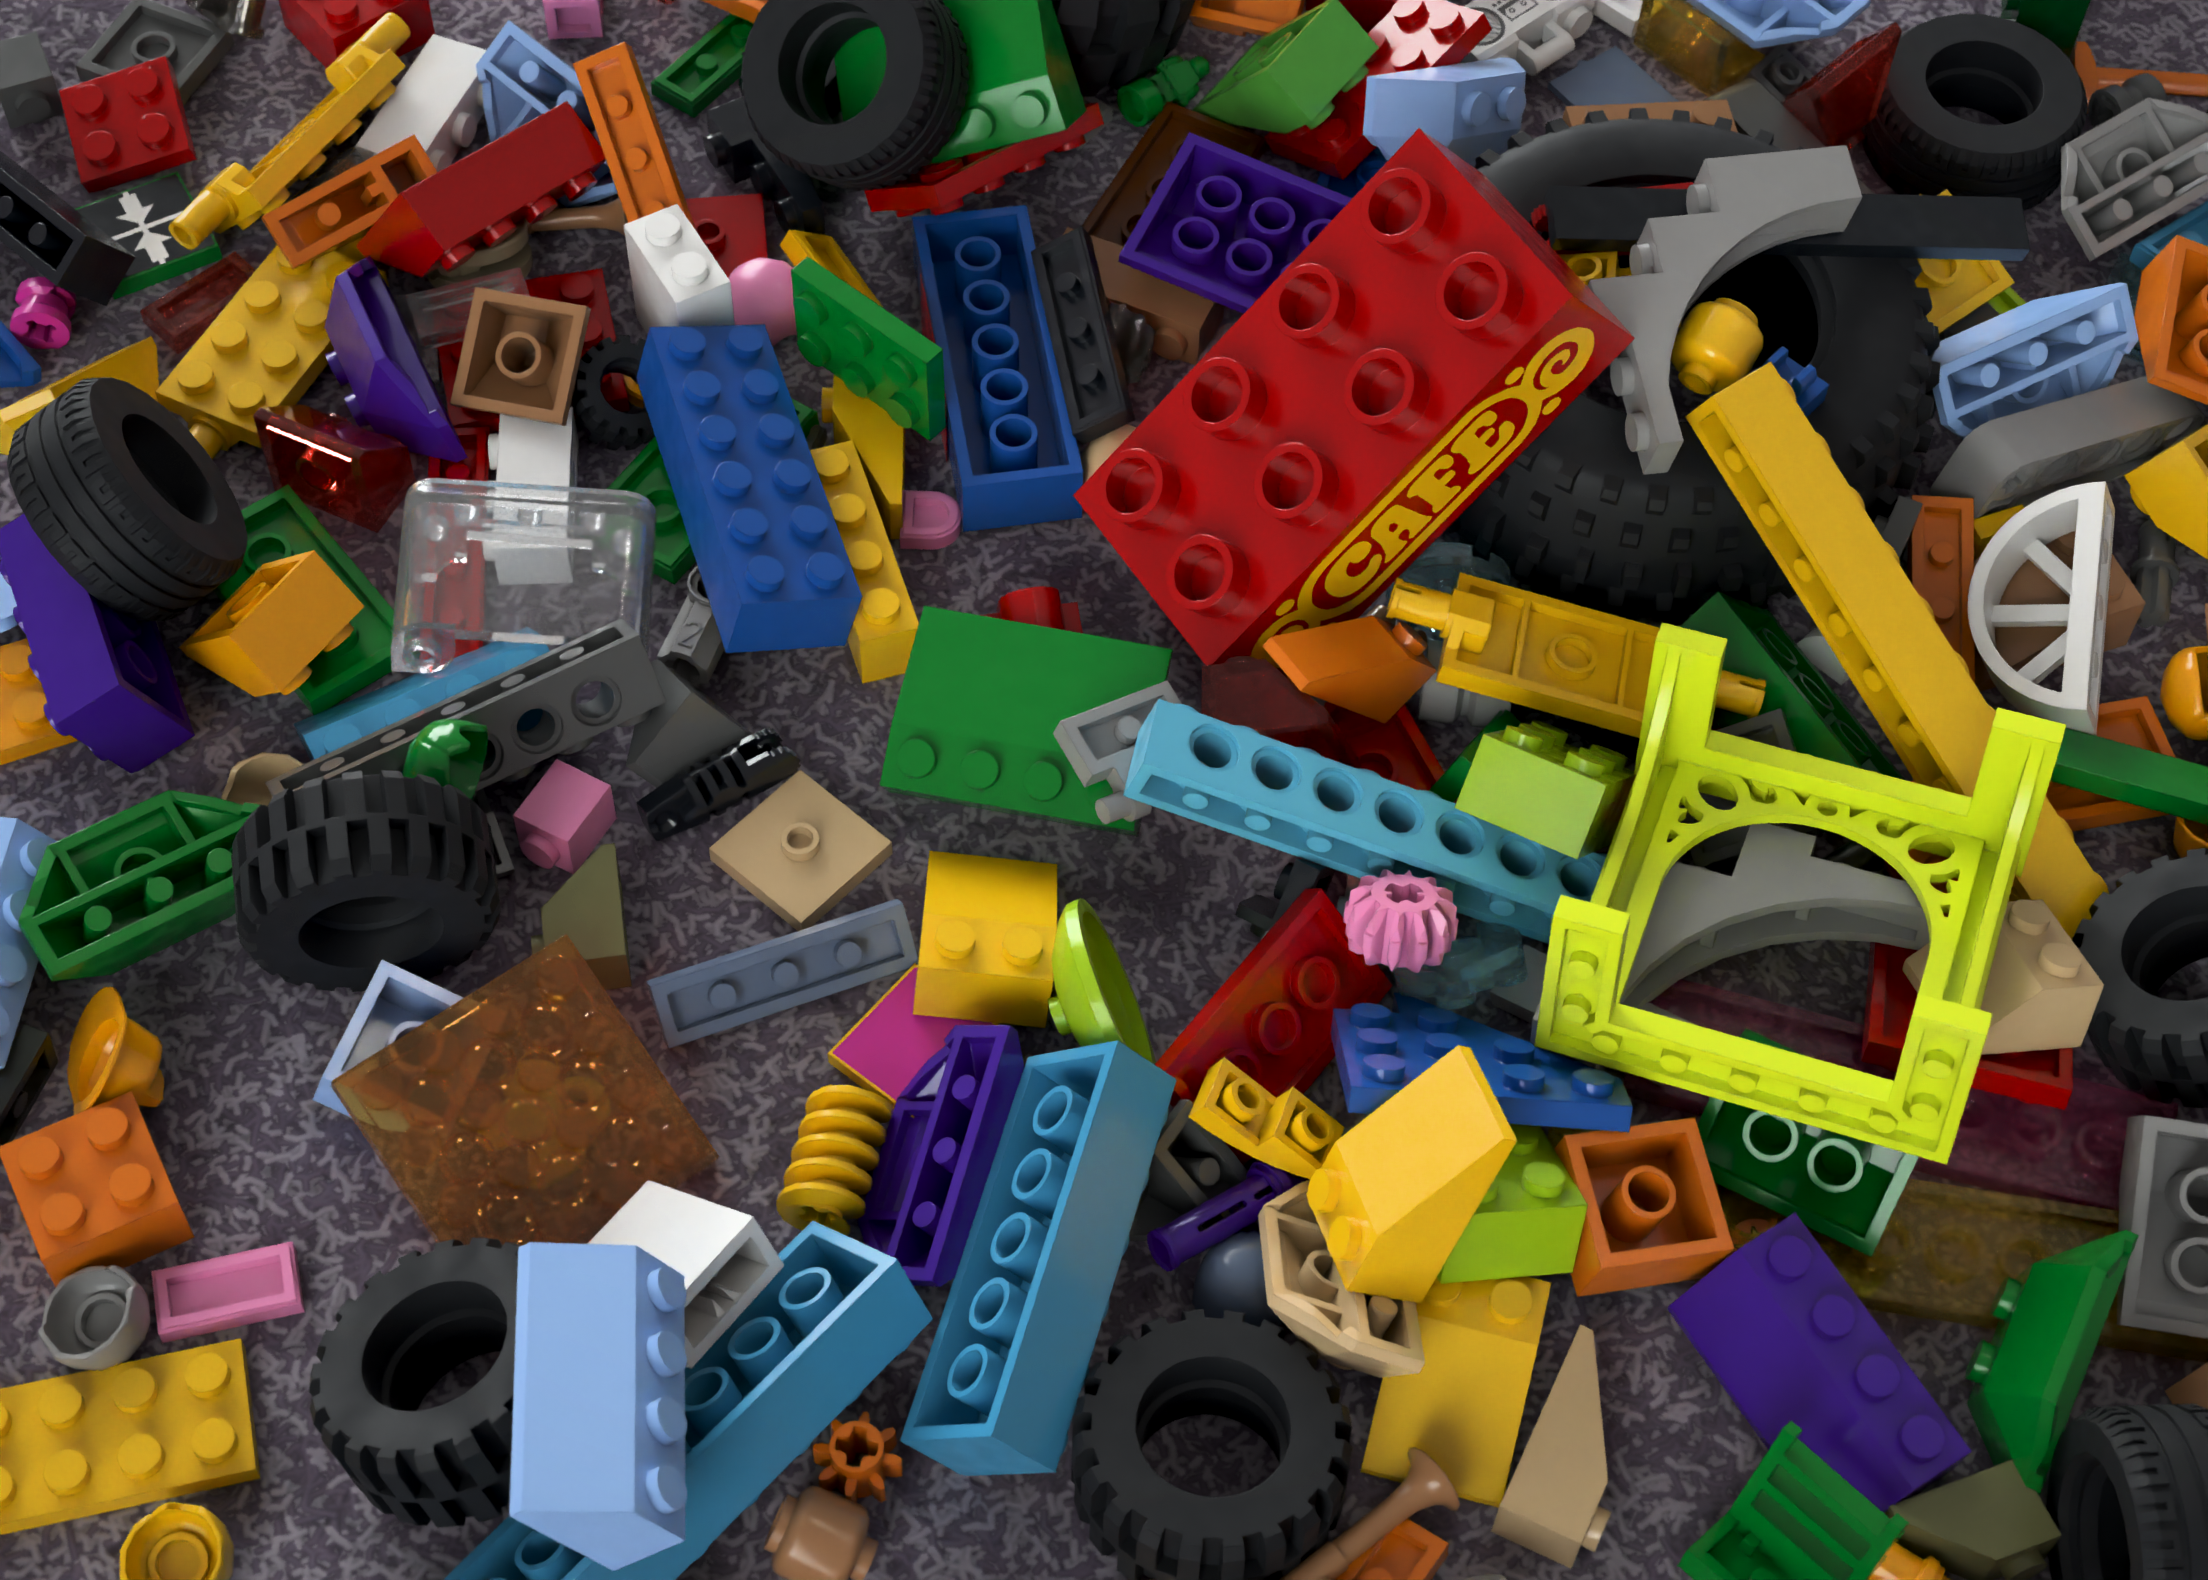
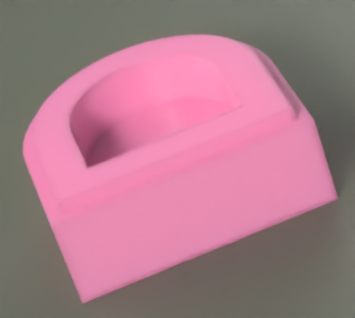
(929, 520)

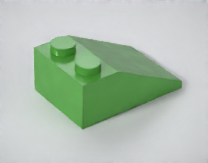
(1293, 72)

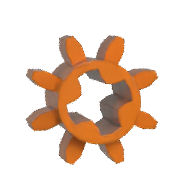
(844, 1444)

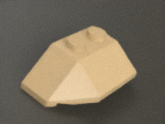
(1310, 1298)

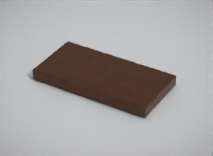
(1143, 171)

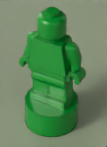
(1174, 80)

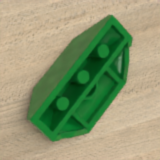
(133, 884)
(2042, 1351)

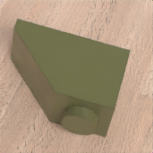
(593, 917)
(1981, 1526)

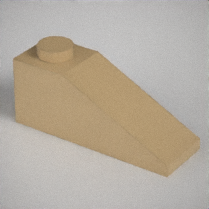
(1563, 1468)

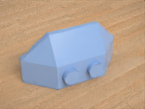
(1781, 21)
(526, 81)
(1458, 105)
(2033, 356)

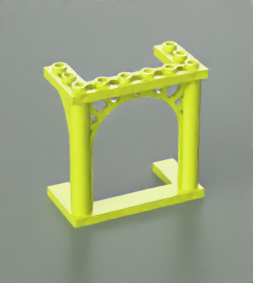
(1679, 757)

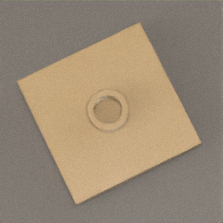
(801, 851)

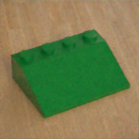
(1016, 80)
(985, 709)

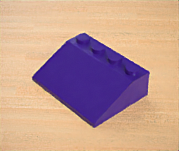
(1227, 223)

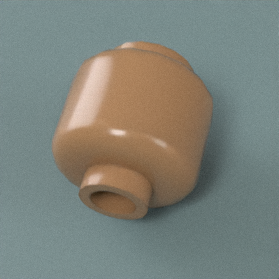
(820, 1537)

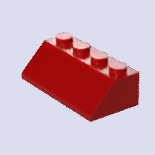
(486, 194)

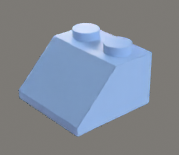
(388, 1010)

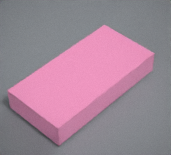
(227, 1292)

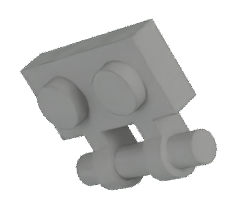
(1103, 743)

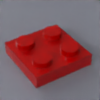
(127, 124)

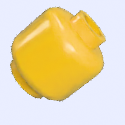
(1716, 345)

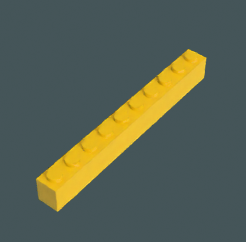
(1873, 614)

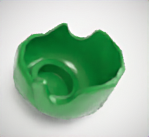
(450, 753)

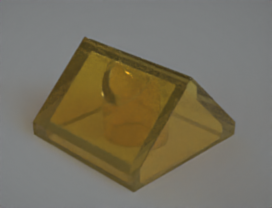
(1693, 45)

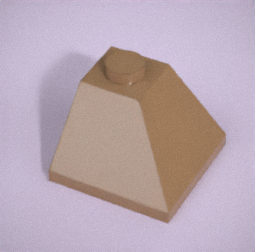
(520, 356)

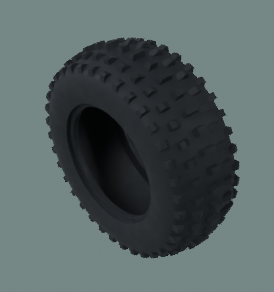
(1576, 503)

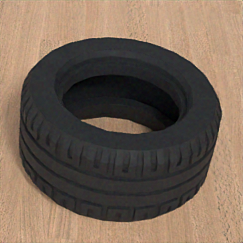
(2131, 1494)

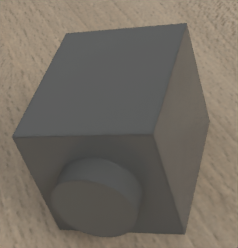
(27, 82)

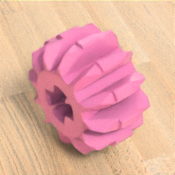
(1400, 920)

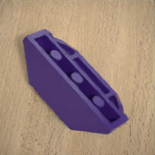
(385, 366)
(941, 1158)

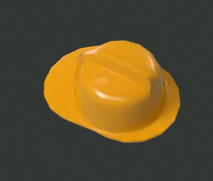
(113, 1056)

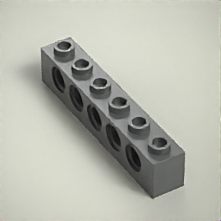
(546, 683)

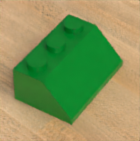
(1792, 1167)

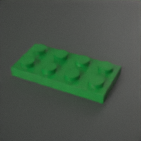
(286, 527)

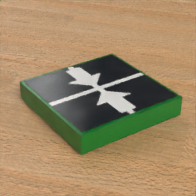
(140, 224)

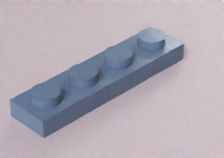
(782, 973)

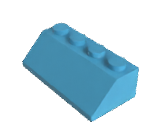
(398, 700)

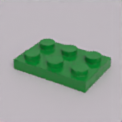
(869, 349)

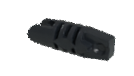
(718, 783)

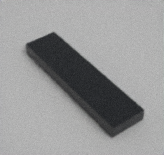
(1082, 336)

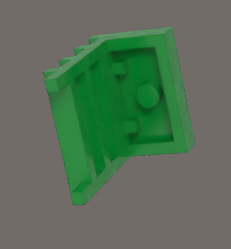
(1795, 1524)

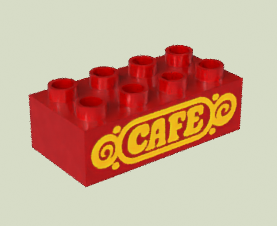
(1352, 409)

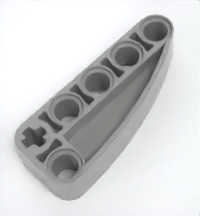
(2065, 445)

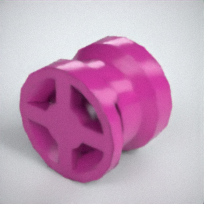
(43, 314)

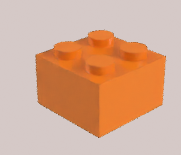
(95, 1190)
(1648, 1208)

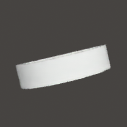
(2091, 514)

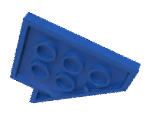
(1387, 1050)

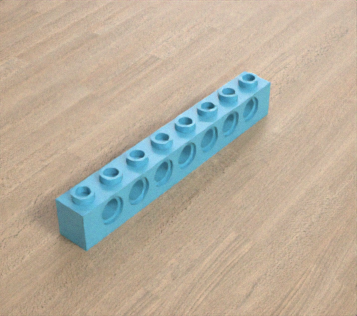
(1367, 821)

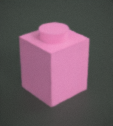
(564, 817)

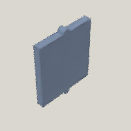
(1608, 80)

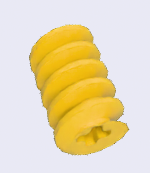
(834, 1157)

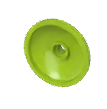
(1092, 985)

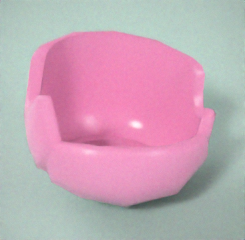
(764, 296)

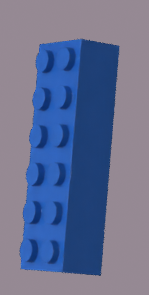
(1001, 378)
(747, 489)

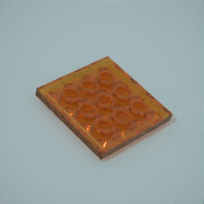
(524, 1109)

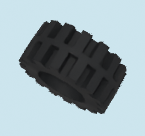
(590, 405)

